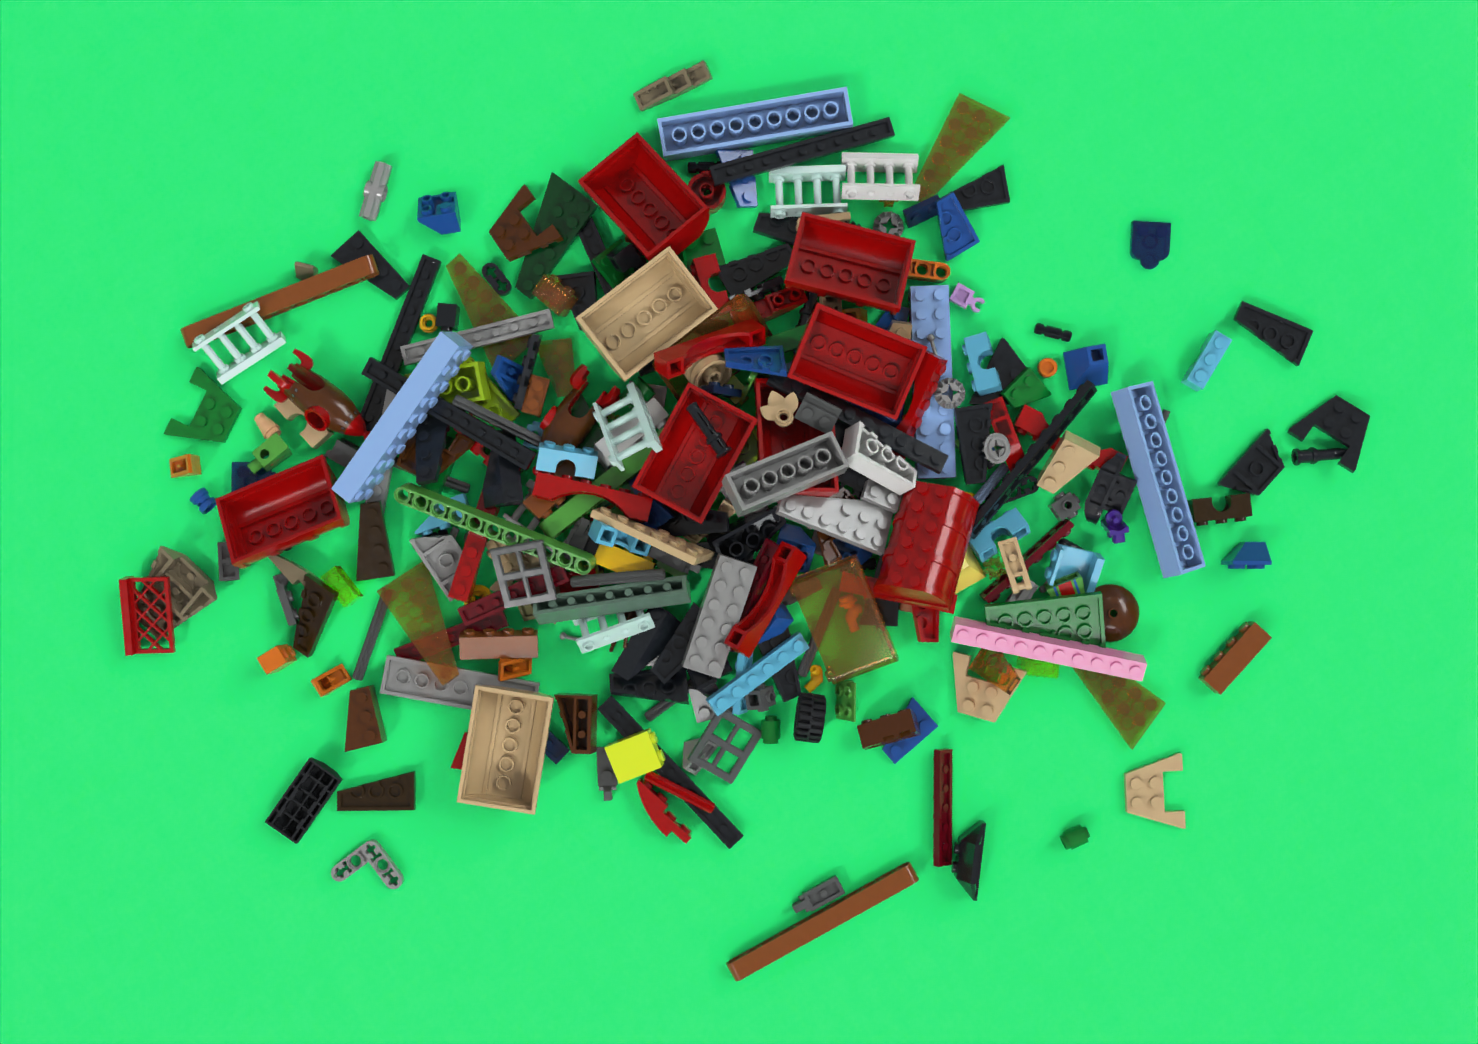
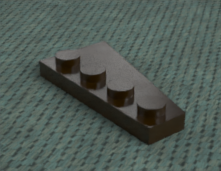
(373, 544)
(314, 613)
(382, 795)

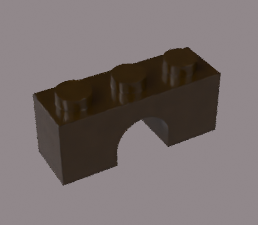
(1236, 507)

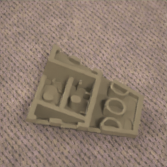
(188, 584)

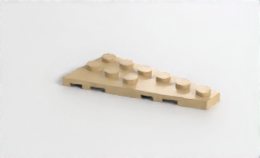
(659, 538)

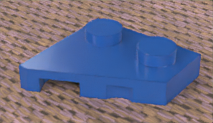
(506, 375)

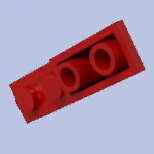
(780, 303)
(1003, 424)
(655, 806)

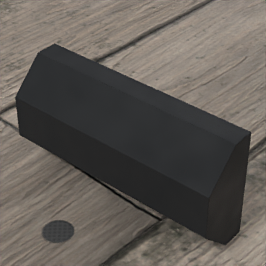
(304, 799)

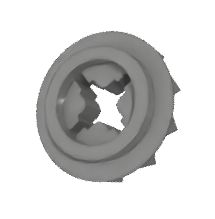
(895, 221)
(944, 400)
(999, 455)

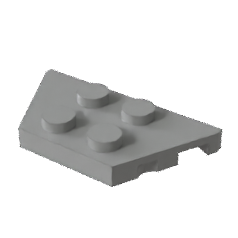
(440, 556)

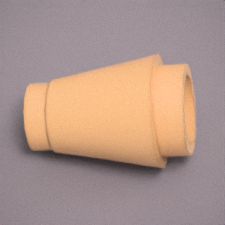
(266, 425)

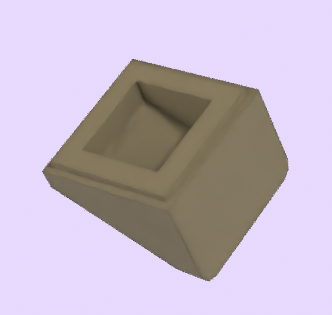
(305, 270)

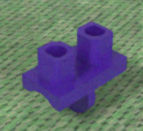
(1115, 526)

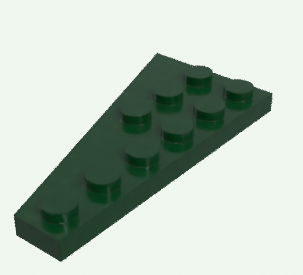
(569, 214)

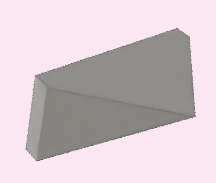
(707, 751)

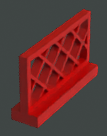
(130, 613)

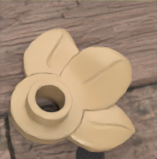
(780, 406)

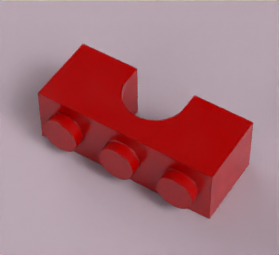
(703, 269)

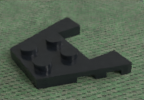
(1342, 423)

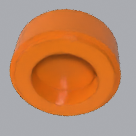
(1047, 367)

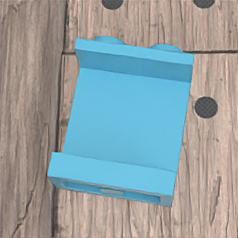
(1070, 560)

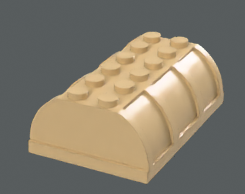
(646, 314)
(505, 748)

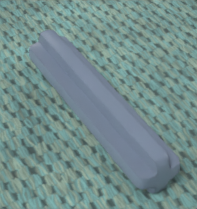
(991, 483)

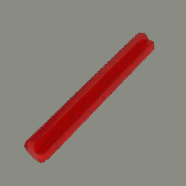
(680, 791)

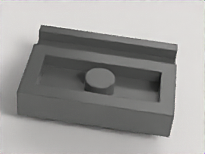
(818, 413)

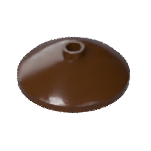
(1126, 609)

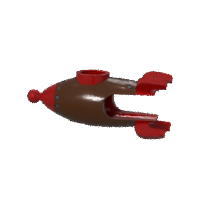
(318, 398)
(561, 426)

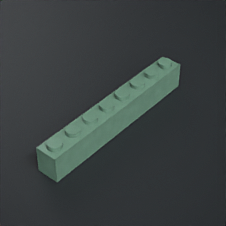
(613, 600)

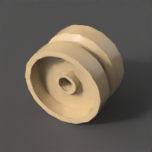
(709, 370)

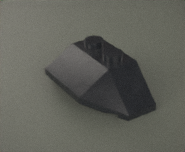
(969, 858)

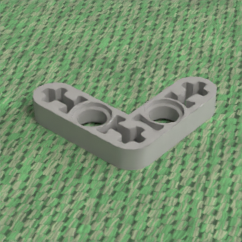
(367, 857)

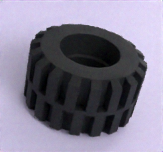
(809, 717)

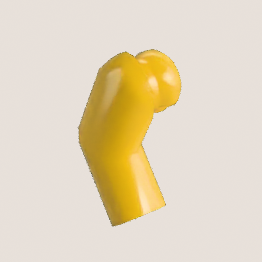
(816, 678)

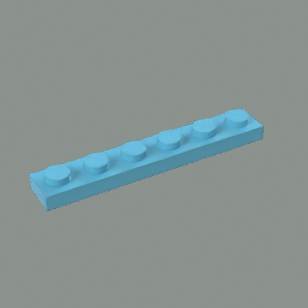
(757, 673)

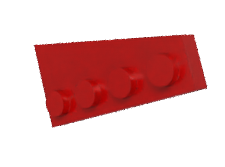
(926, 624)

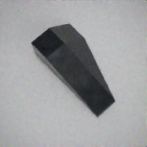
(502, 481)
(746, 535)
(646, 645)

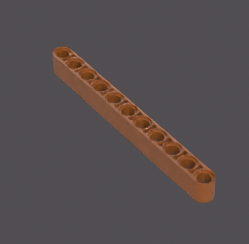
(291, 296)
(822, 921)

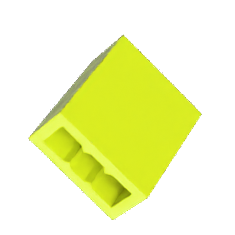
(635, 755)

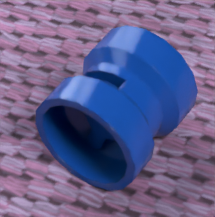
(203, 500)

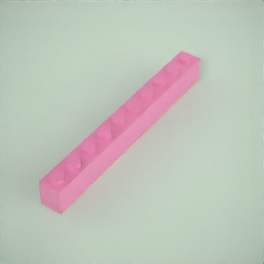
(1048, 649)

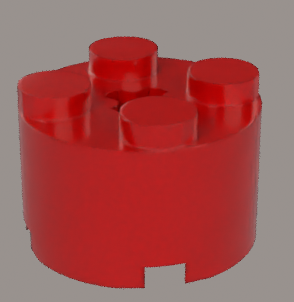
(701, 183)

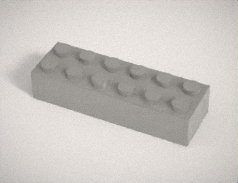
(785, 474)
(718, 614)

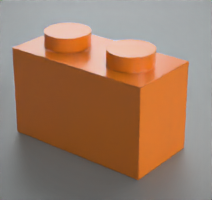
(277, 658)

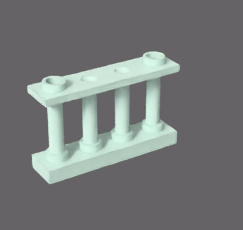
(813, 174)
(241, 360)
(645, 426)
(611, 634)

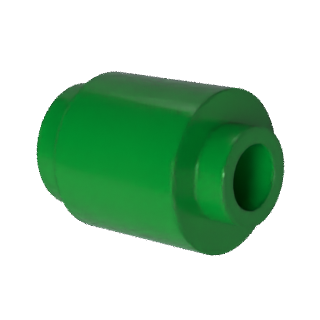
(770, 729)
(1075, 837)

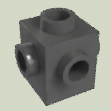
(1058, 506)
(761, 698)

